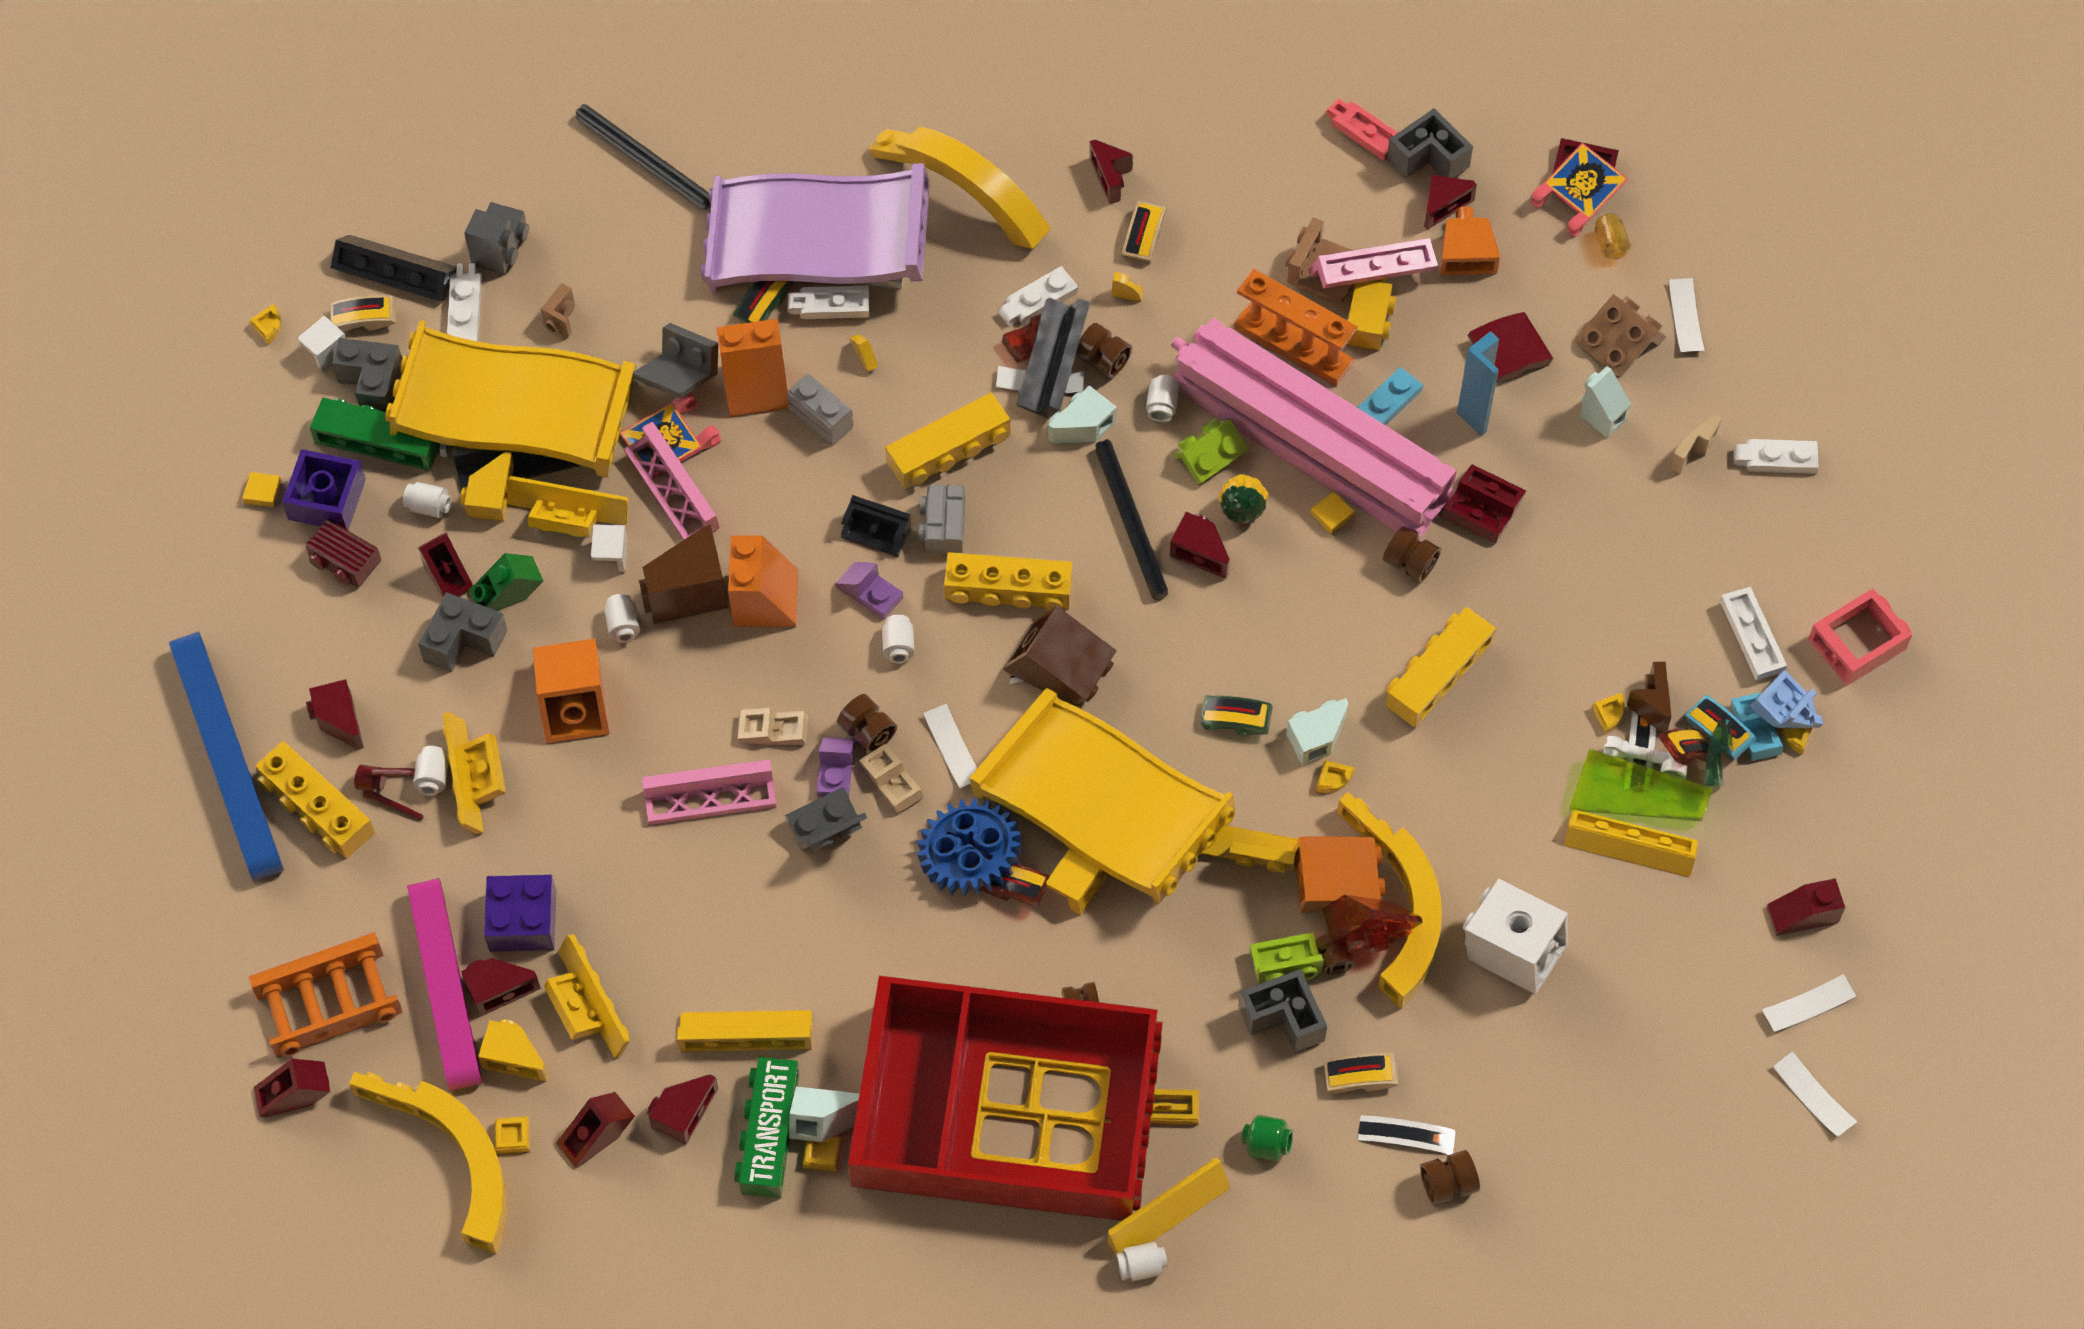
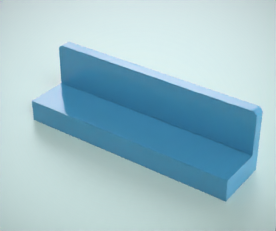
(1479, 383)

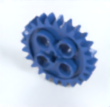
(952, 867)

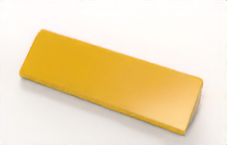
(1631, 843)
(1170, 1207)

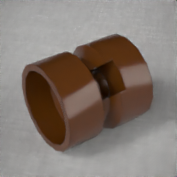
(1100, 348)
(1408, 552)
(866, 723)
(1449, 1177)

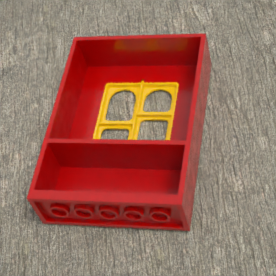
(929, 1099)

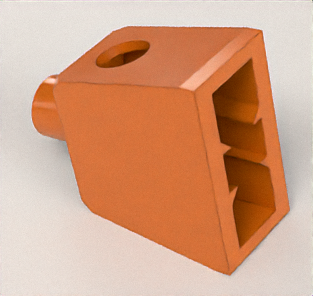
(1469, 245)

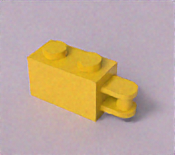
(1369, 312)

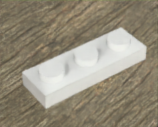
(1753, 633)

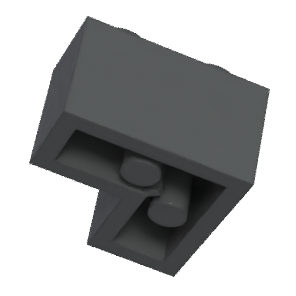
(1430, 141)
(495, 237)
(371, 368)
(459, 625)
(1285, 1002)

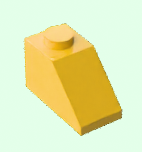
(487, 489)
(510, 1051)

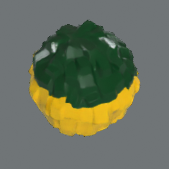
(1243, 499)

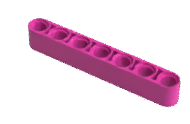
(444, 985)

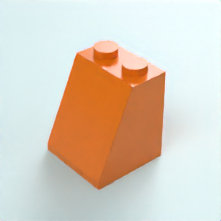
(753, 367)
(761, 584)
(570, 690)
(1335, 867)

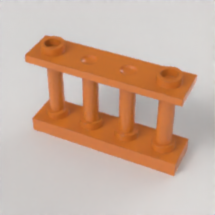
(1280, 334)
(303, 972)

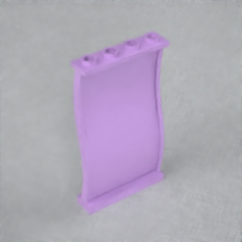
(817, 228)

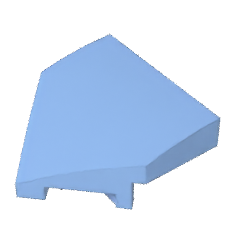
(1787, 704)

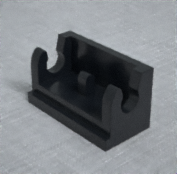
(875, 525)

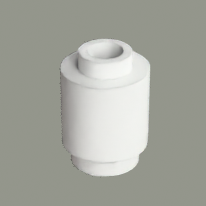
(1162, 398)
(427, 499)
(621, 618)
(898, 639)
(431, 770)
(1141, 1261)

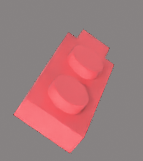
(1361, 127)

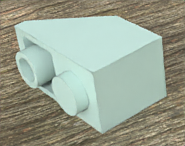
(1604, 402)
(1083, 420)
(1316, 732)
(821, 1113)

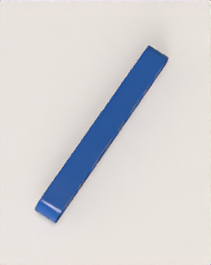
(226, 756)

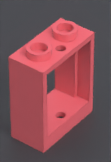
(1838, 654)

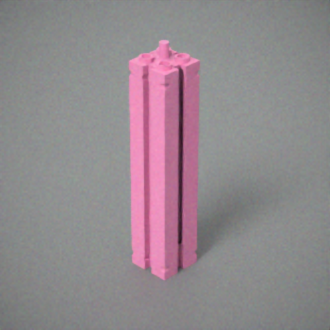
(1313, 428)

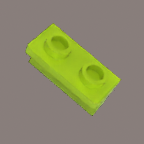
(1211, 449)
(1285, 956)

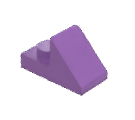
(869, 589)
(835, 765)

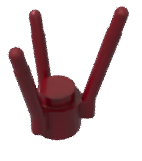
(373, 778)

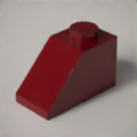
(1200, 545)
(335, 712)
(1807, 907)
(497, 983)
(292, 1087)
(682, 1107)
(595, 1128)

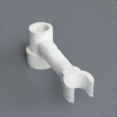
(1620, 748)

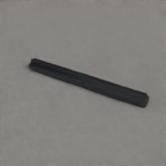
(643, 156)
(1131, 519)

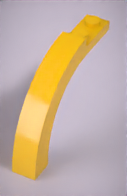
(973, 174)
(1409, 861)
(488, 1203)

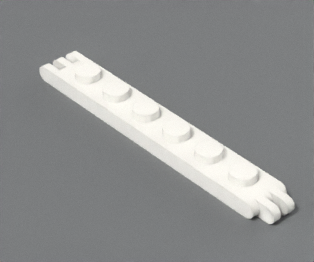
(464, 310)

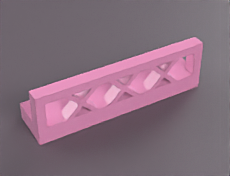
(1374, 263)
(677, 474)
(707, 781)

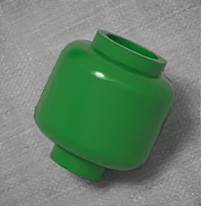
(1267, 1138)

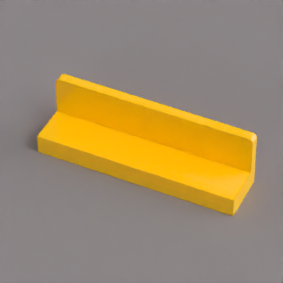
(1076, 880)
(745, 1031)

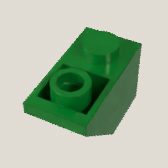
(507, 582)

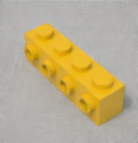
(948, 441)
(1007, 581)
(1440, 666)
(314, 799)

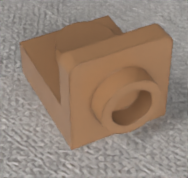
(557, 310)

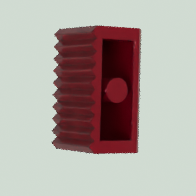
(342, 553)

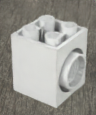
(1516, 935)

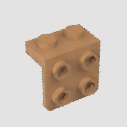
(1300, 260)
(1619, 334)

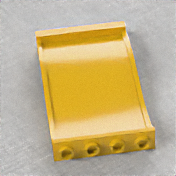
(511, 398)
(1103, 795)

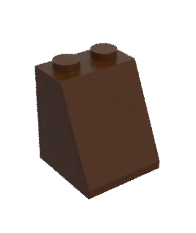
(684, 580)
(1061, 657)

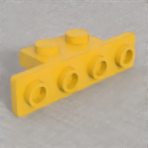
(565, 507)
(474, 770)
(1254, 847)
(583, 1001)

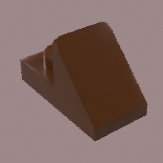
(1654, 700)

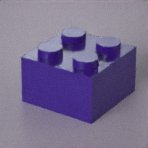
(323, 489)
(520, 913)

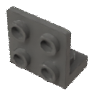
(684, 363)
(823, 818)

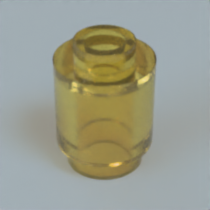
(1612, 236)

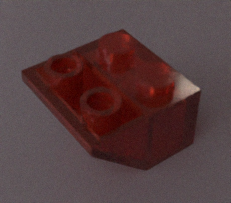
(1368, 922)

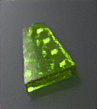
(1635, 790)

